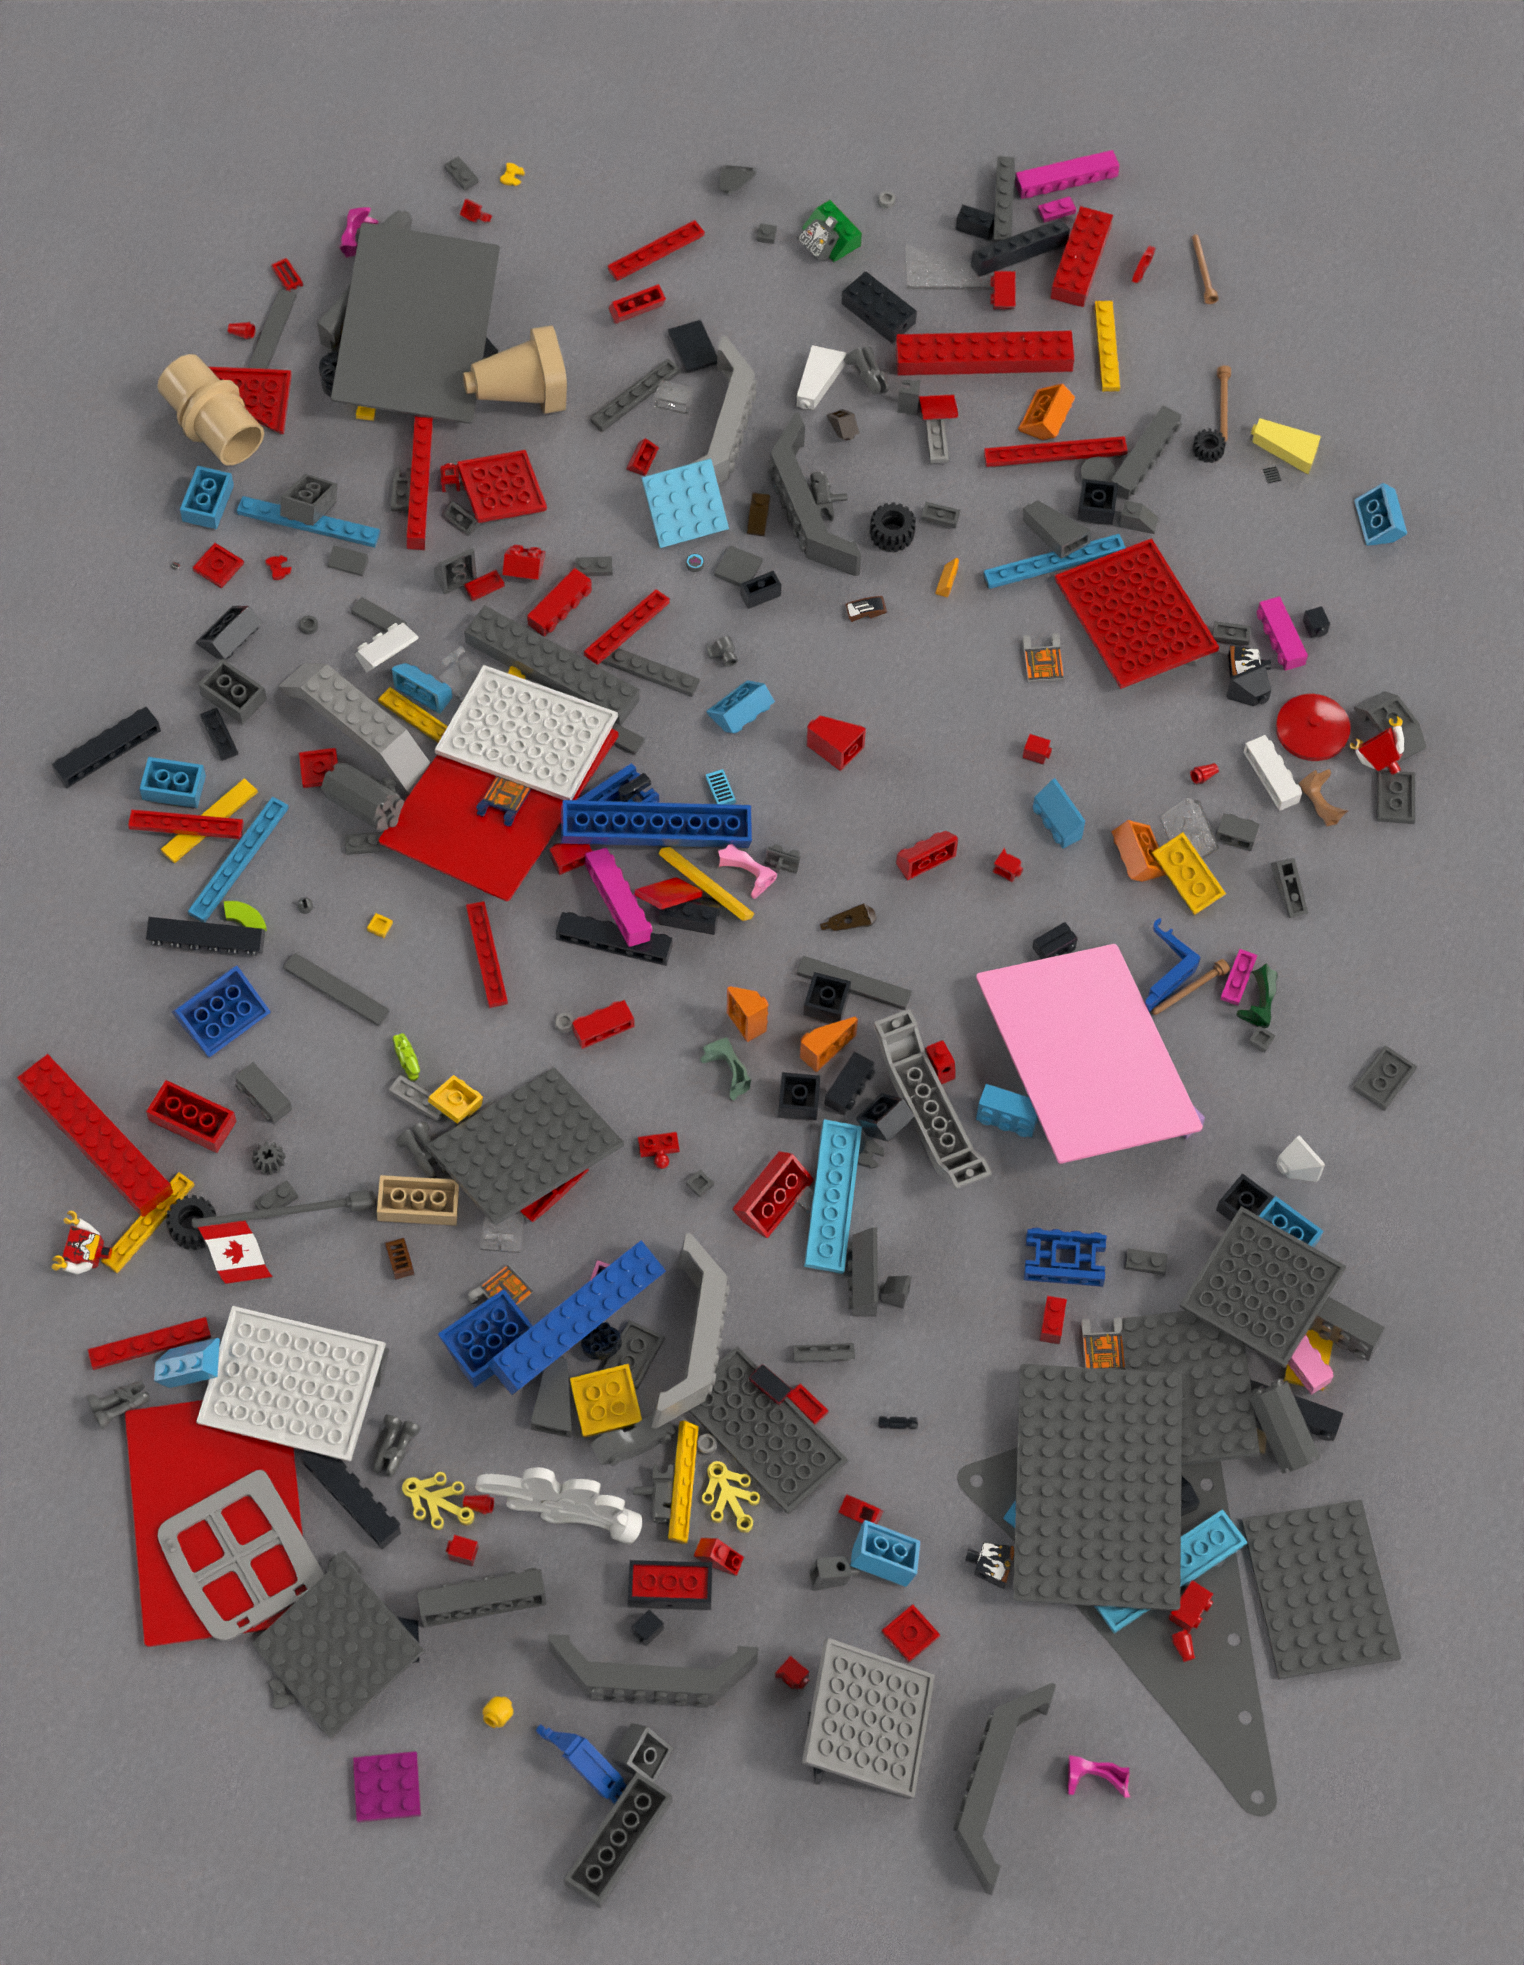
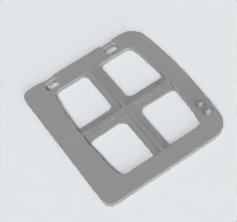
(238, 1557)

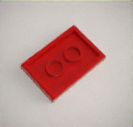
(668, 893)

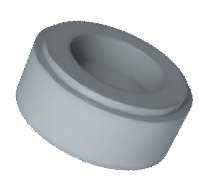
(886, 199)
(564, 1022)
(707, 1444)

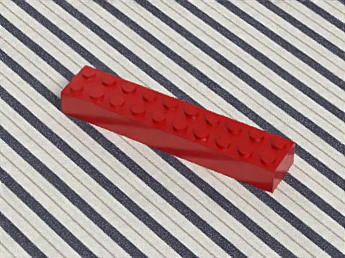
(984, 353)
(95, 1135)

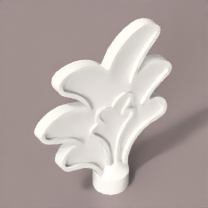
(567, 1503)

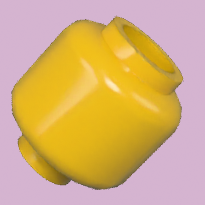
(497, 1711)

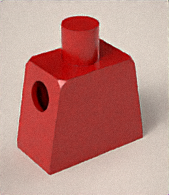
(941, 1060)

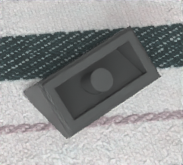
(461, 517)
(348, 560)

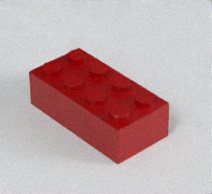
(191, 1116)

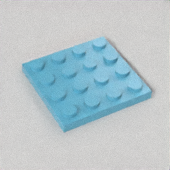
(685, 503)

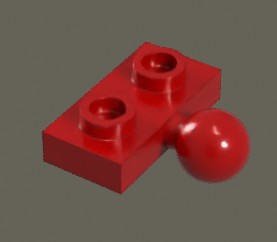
(659, 1146)

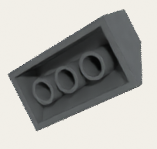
(864, 1273)

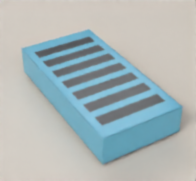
(720, 788)

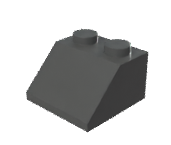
(642, 1752)

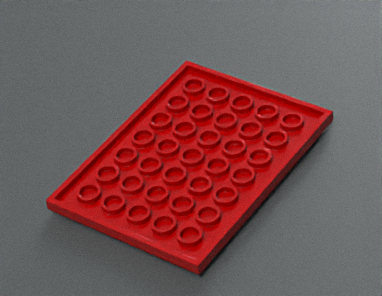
(1136, 613)

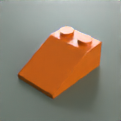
(826, 1041)

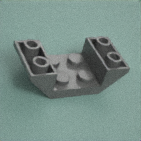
(1386, 706)

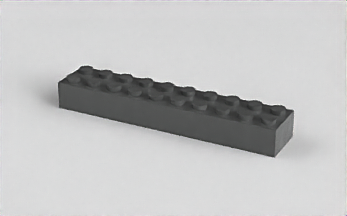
(549, 663)

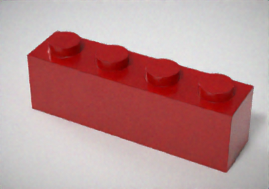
(559, 602)

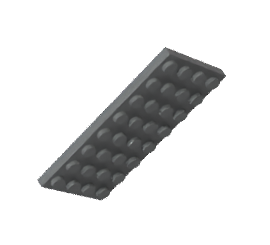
(768, 1440)

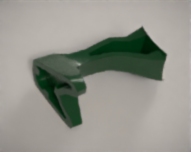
(1266, 982)

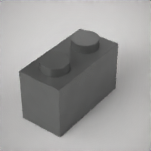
(1237, 831)

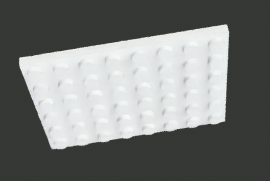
(526, 733)
(291, 1383)

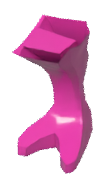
(354, 220)
(1114, 1774)

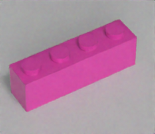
(1282, 633)

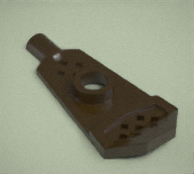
(855, 914)

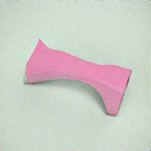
(764, 876)

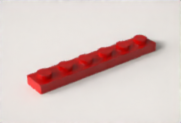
(655, 250)
(626, 627)
(185, 824)
(486, 954)
(149, 1343)

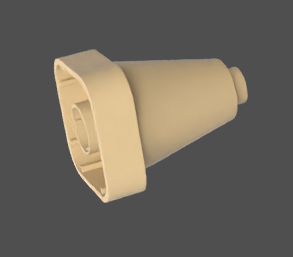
(523, 373)

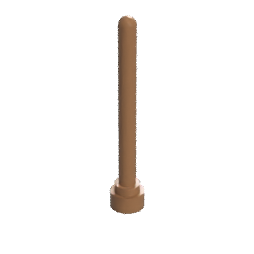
(1210, 294)
(1224, 374)
(1220, 968)

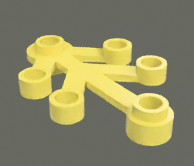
(729, 1493)
(436, 1499)

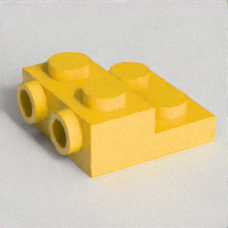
(456, 1099)

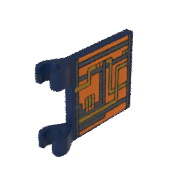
(504, 796)

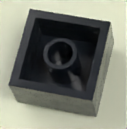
(1097, 501)
(827, 998)
(799, 1096)
(885, 1117)
(1245, 1194)

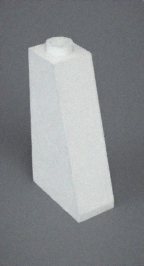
(819, 374)

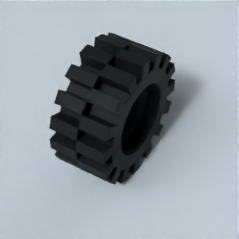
(1212, 437)

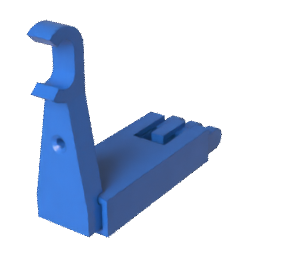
(1175, 976)
(587, 1762)

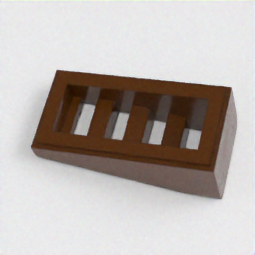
(404, 1271)

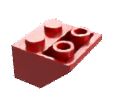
(523, 562)

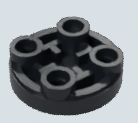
(602, 1342)

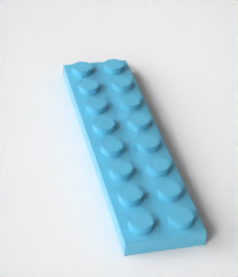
(833, 1196)
(1200, 1551)

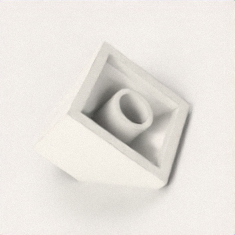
(1300, 1162)

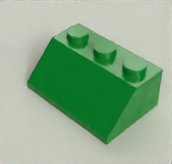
(848, 233)

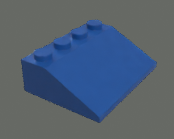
(221, 1011)
(483, 1335)

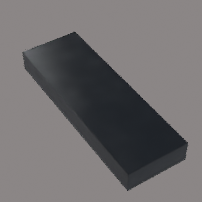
(219, 734)

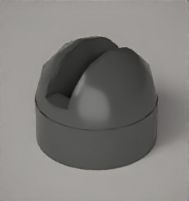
(301, 907)

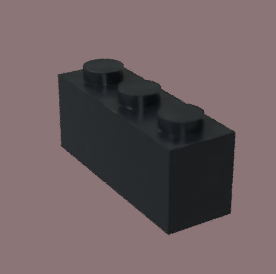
(850, 1083)

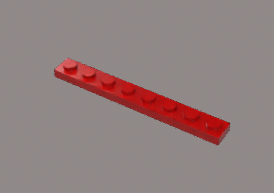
(1055, 451)

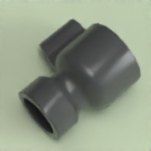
(723, 648)

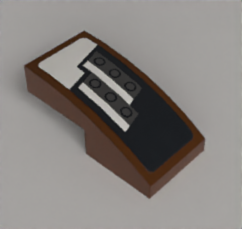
(865, 607)

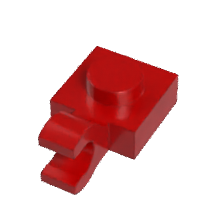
(472, 212)

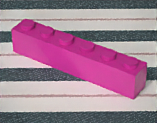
(1067, 174)
(618, 897)

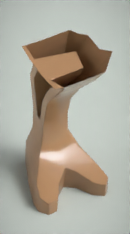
(1311, 787)

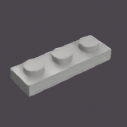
(937, 441)
(415, 1097)

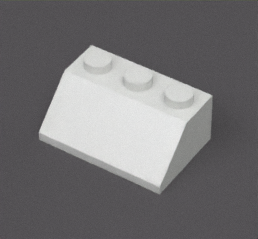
(385, 646)

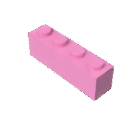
(1310, 1368)

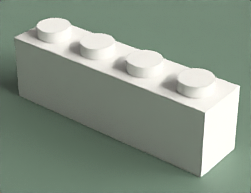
(1272, 772)

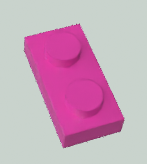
(1056, 209)

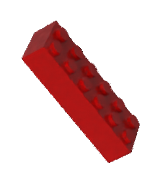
(1081, 256)

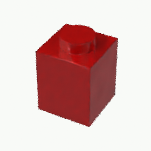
(1037, 749)
(462, 1550)

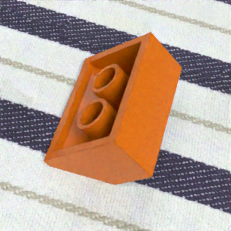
(1047, 412)
(1136, 847)
(747, 1011)

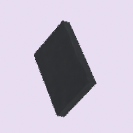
(693, 346)

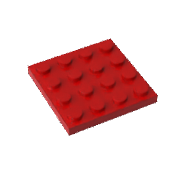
(501, 486)

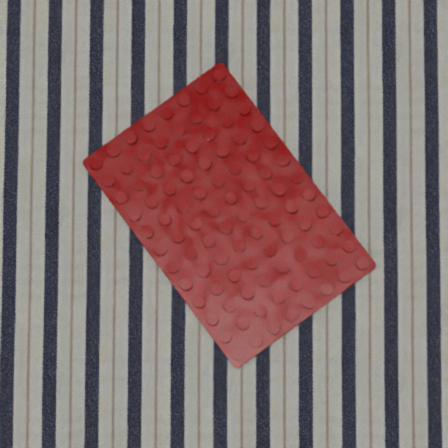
(445, 832)
(177, 1466)

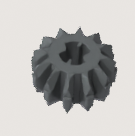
(266, 1152)

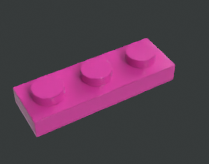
(1238, 977)

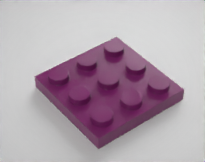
(387, 1786)

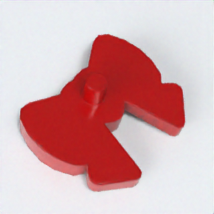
(275, 565)

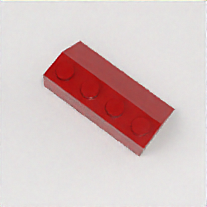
(773, 1193)

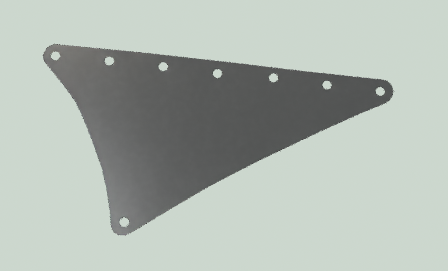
(1197, 1694)

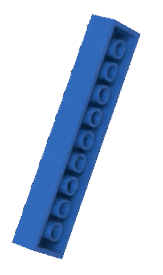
(655, 824)
(576, 1317)

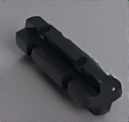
(897, 1422)

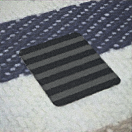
(1272, 475)

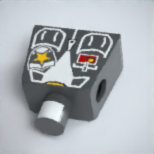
(820, 237)

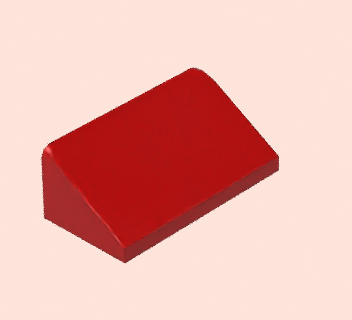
(643, 457)

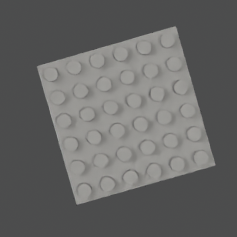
(868, 1718)

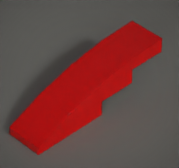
(544, 1203)

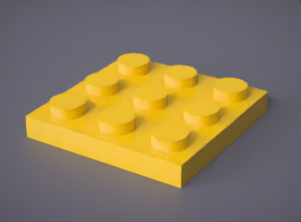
(606, 1400)

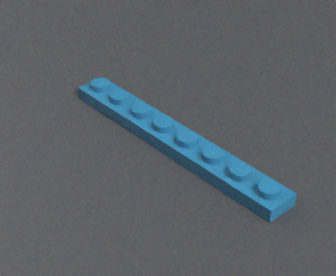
(324, 526)
(1051, 562)
(238, 859)

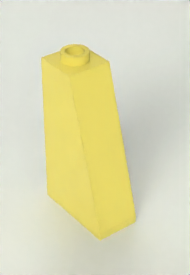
(1287, 443)

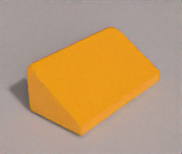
(947, 578)

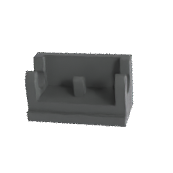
(909, 398)

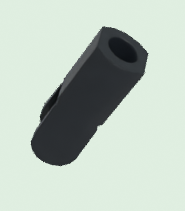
(634, 787)

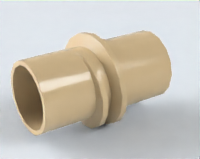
(210, 410)

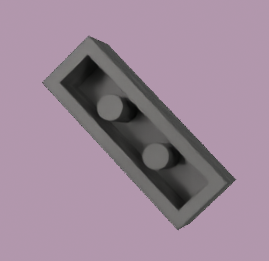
(262, 1093)

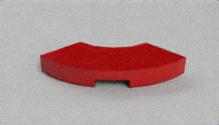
(1143, 264)

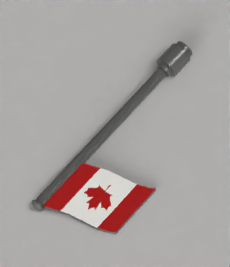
(235, 1246)

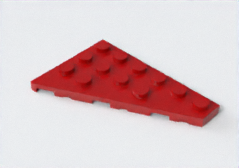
(262, 391)

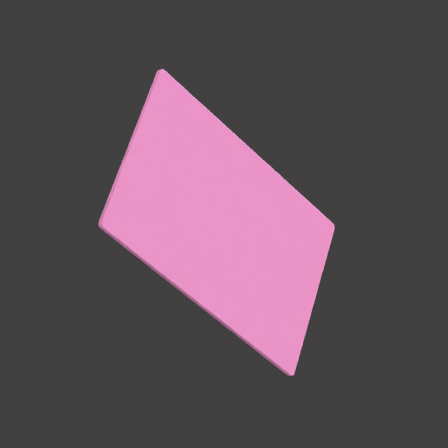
(1088, 1053)

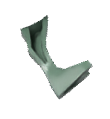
(723, 1050)

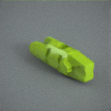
(406, 1056)

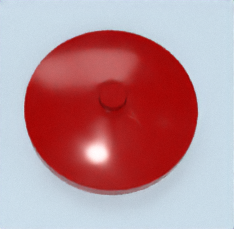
(1313, 727)

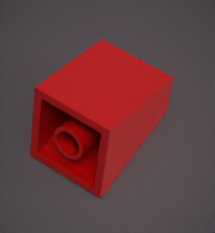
(835, 740)

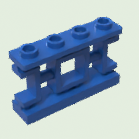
(610, 788)
(1065, 1272)

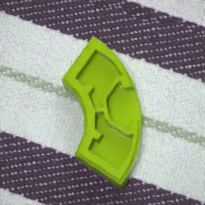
(244, 914)

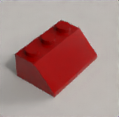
(927, 854)

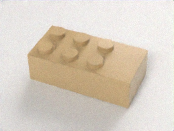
(418, 1200)

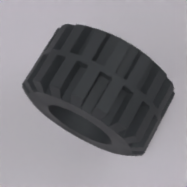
(895, 515)
(183, 1210)

